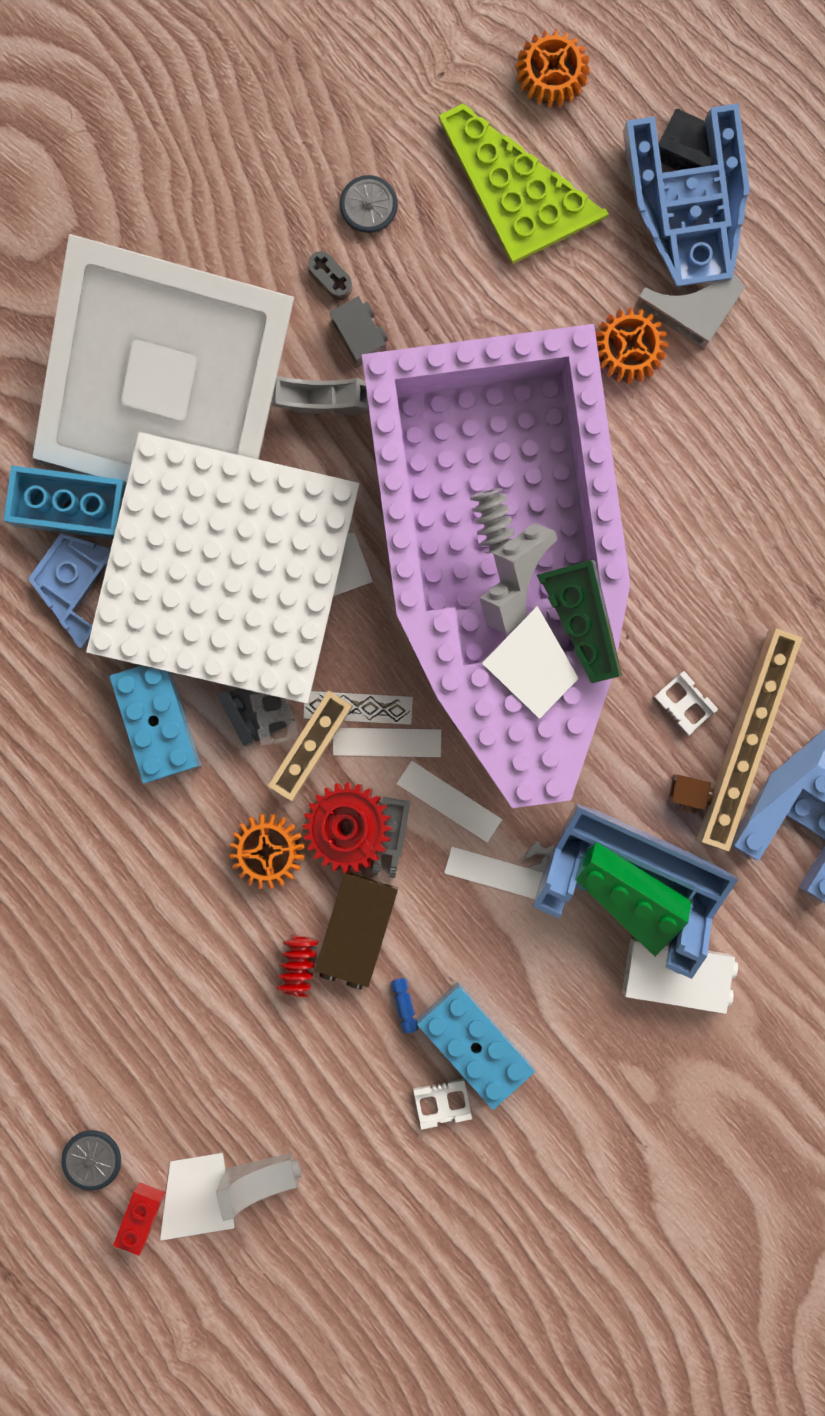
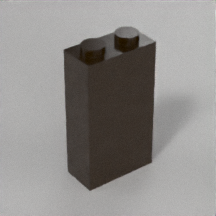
(356, 930)

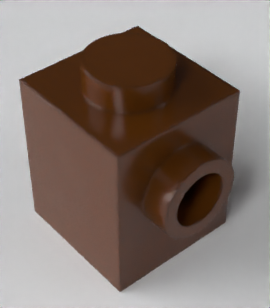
(690, 793)

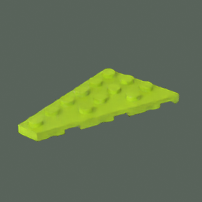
(519, 194)

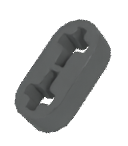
(335, 271)

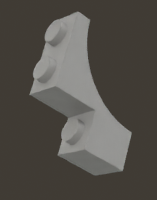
(321, 396)
(515, 562)

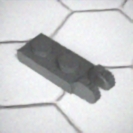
(399, 811)

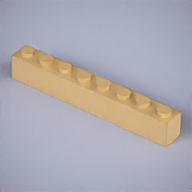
(749, 739)

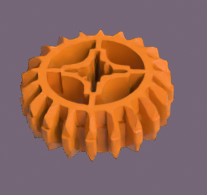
(566, 84)
(638, 352)
(265, 837)

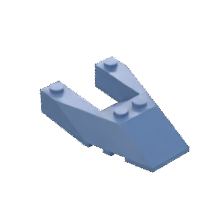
(692, 211)
(794, 792)

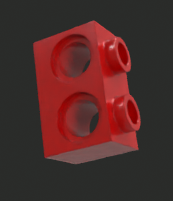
(139, 1219)

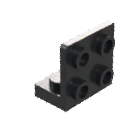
(685, 142)
(240, 712)

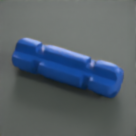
(404, 1005)

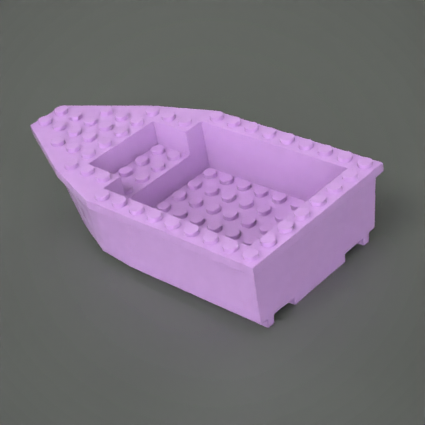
(475, 420)

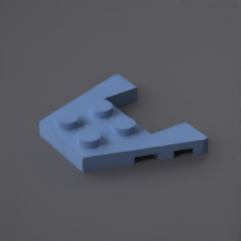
(66, 578)

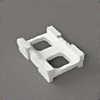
(692, 696)
(444, 1113)

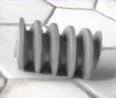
(492, 517)

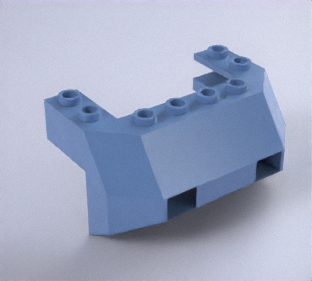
(675, 867)

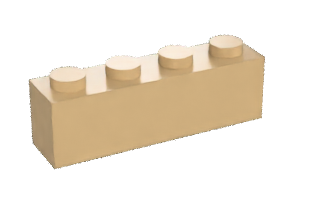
(310, 746)

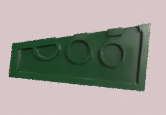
(580, 603)

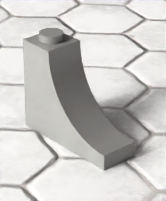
(695, 314)
(255, 1181)

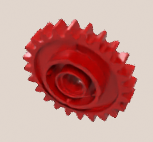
(327, 832)

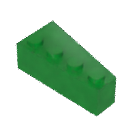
(633, 897)

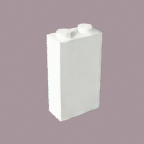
(651, 981)

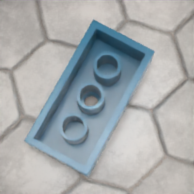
(39, 499)
(167, 746)
(455, 1025)

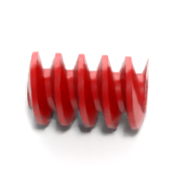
(297, 966)

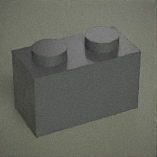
(358, 330)

